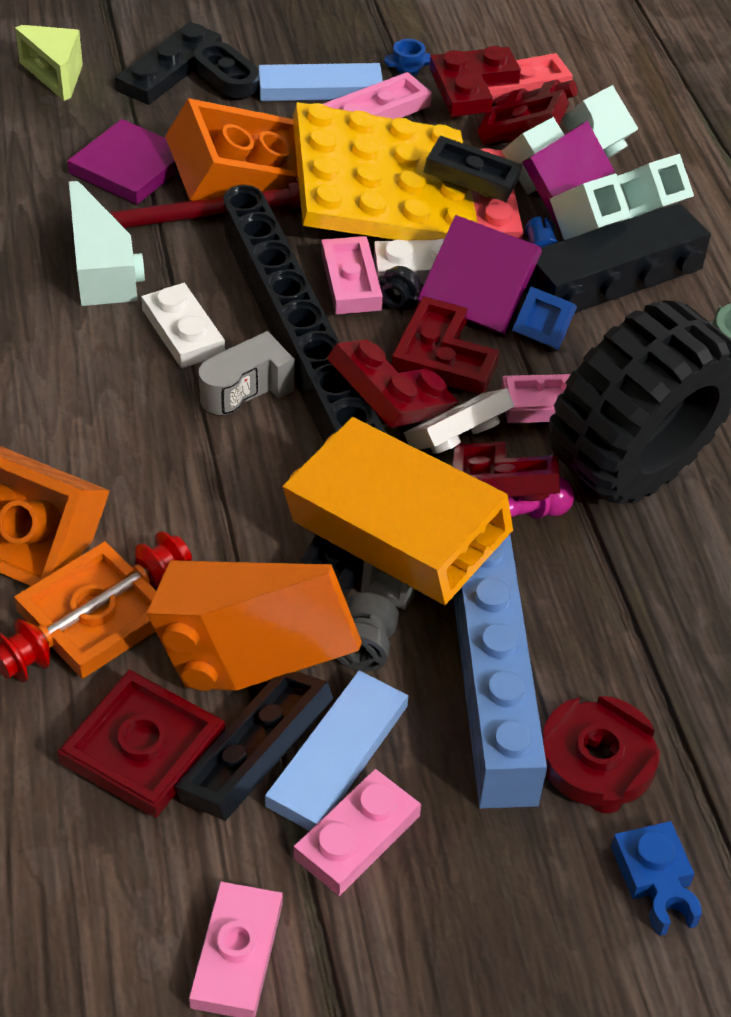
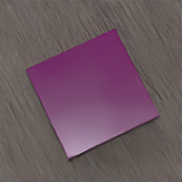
(125, 161)
(567, 164)
(482, 272)

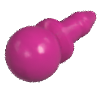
(552, 506)

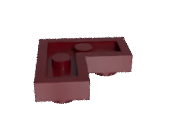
(466, 75)
(434, 344)
(394, 396)
(522, 477)

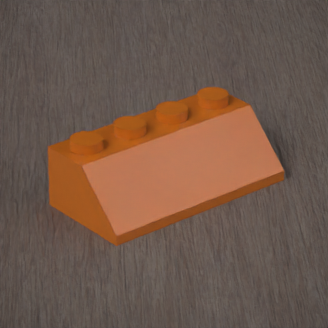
(43, 517)

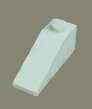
(103, 252)

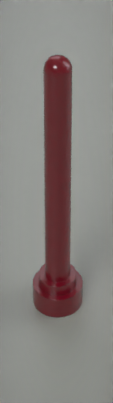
(201, 208)

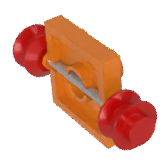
(88, 609)

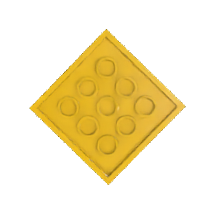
(369, 177)

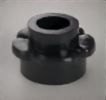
(405, 283)

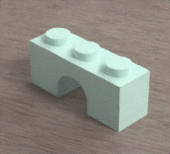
(603, 112)
(621, 196)

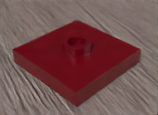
(140, 742)

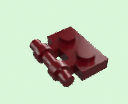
(525, 110)

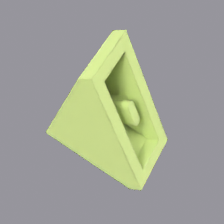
(51, 56)

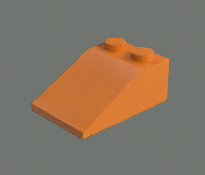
(231, 147)
(249, 621)

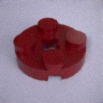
(592, 780)

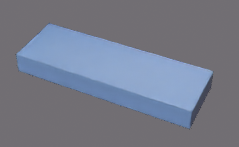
(315, 81)
(336, 751)

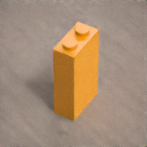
(399, 509)

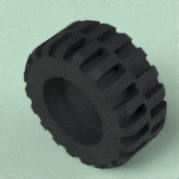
(644, 401)

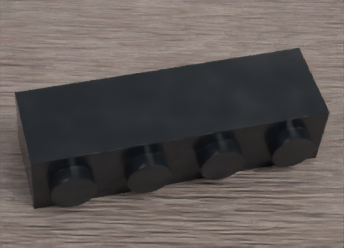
(622, 257)

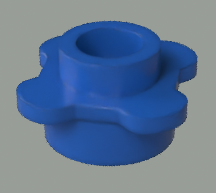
(408, 56)

